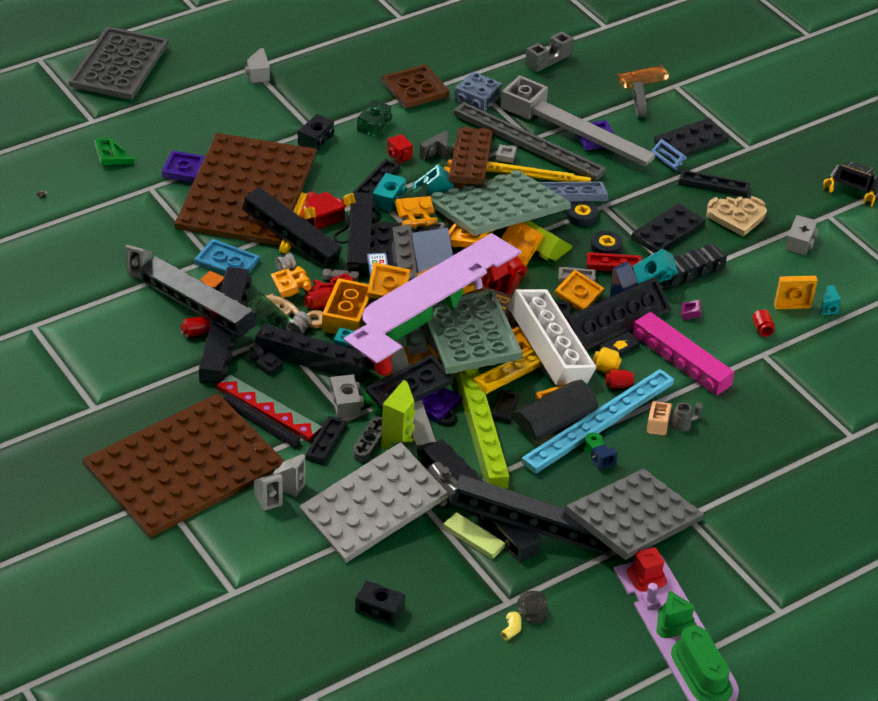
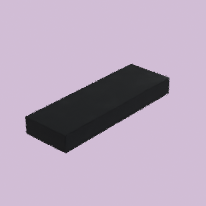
(326, 440)

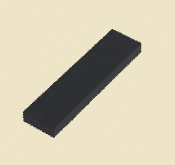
(376, 176)
(714, 183)

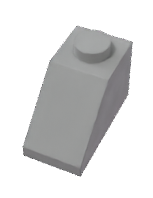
(258, 67)
(135, 259)
(292, 475)
(269, 491)

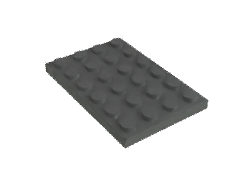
(118, 63)
(633, 513)

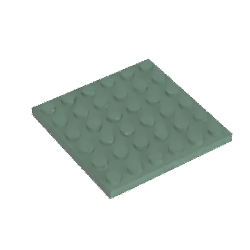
(498, 203)

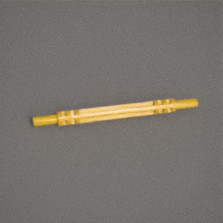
(536, 173)

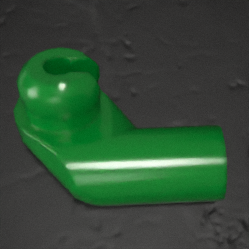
(367, 400)

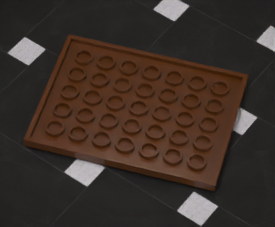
(231, 172)
(183, 464)

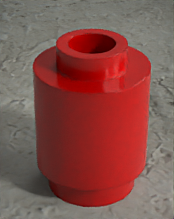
(517, 266)
(317, 299)
(763, 323)
(195, 326)
(619, 379)

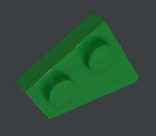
(111, 153)

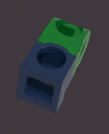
(598, 452)

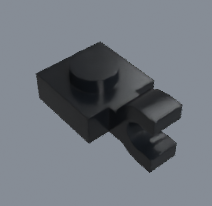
(266, 362)

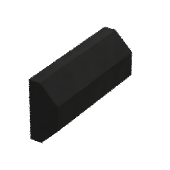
(556, 410)

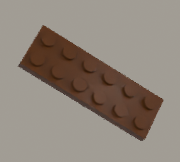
(471, 155)

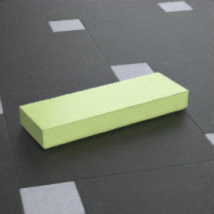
(474, 535)

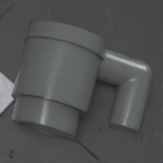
(684, 416)

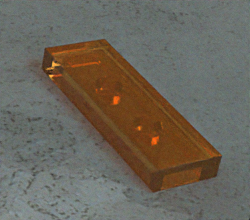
(644, 75)

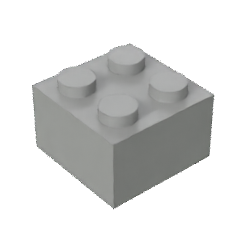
(522, 96)

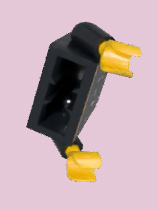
(856, 176)

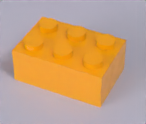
(346, 306)

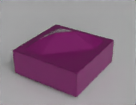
(691, 309)

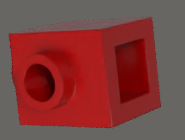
(399, 148)

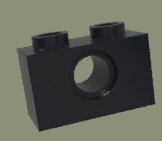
(316, 132)
(380, 603)

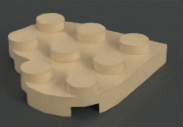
(737, 214)

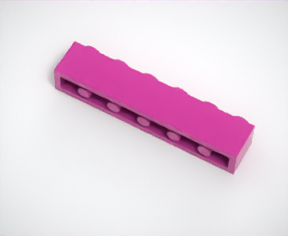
(683, 353)

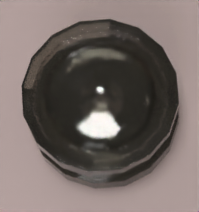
(532, 607)

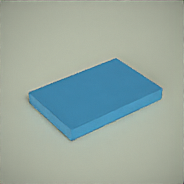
(219, 256)

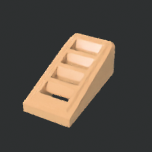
(659, 420)

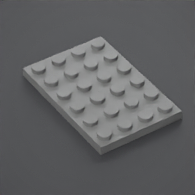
(373, 502)

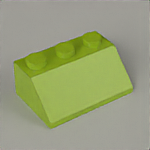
(551, 245)
(398, 417)

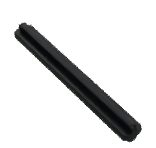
(262, 420)

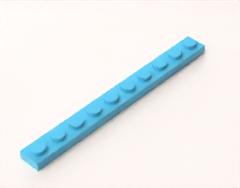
(597, 421)

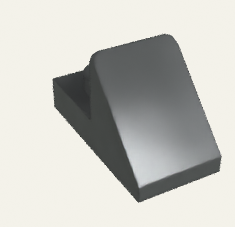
(434, 146)

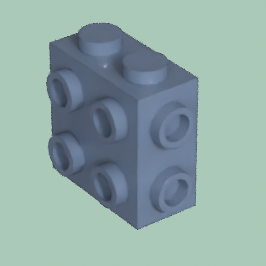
(478, 91)

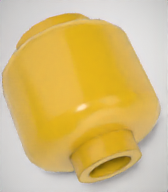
(606, 360)

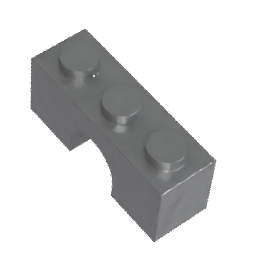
(540, 57)

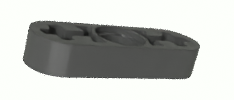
(639, 100)
(370, 447)

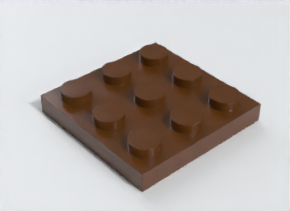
(415, 86)

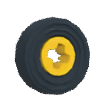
(582, 213)
(606, 242)

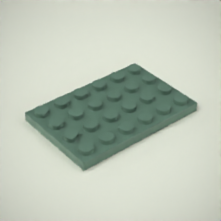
(473, 333)

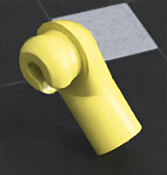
(514, 626)

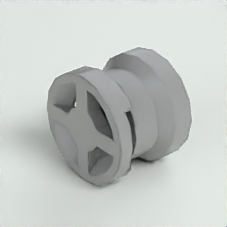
(285, 262)

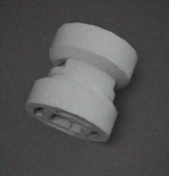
(299, 323)

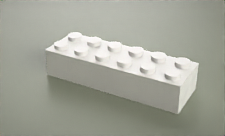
(551, 336)

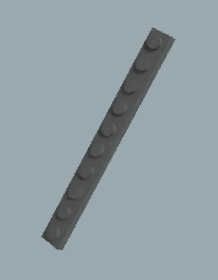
(530, 141)
(406, 259)

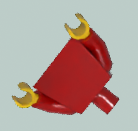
(325, 209)

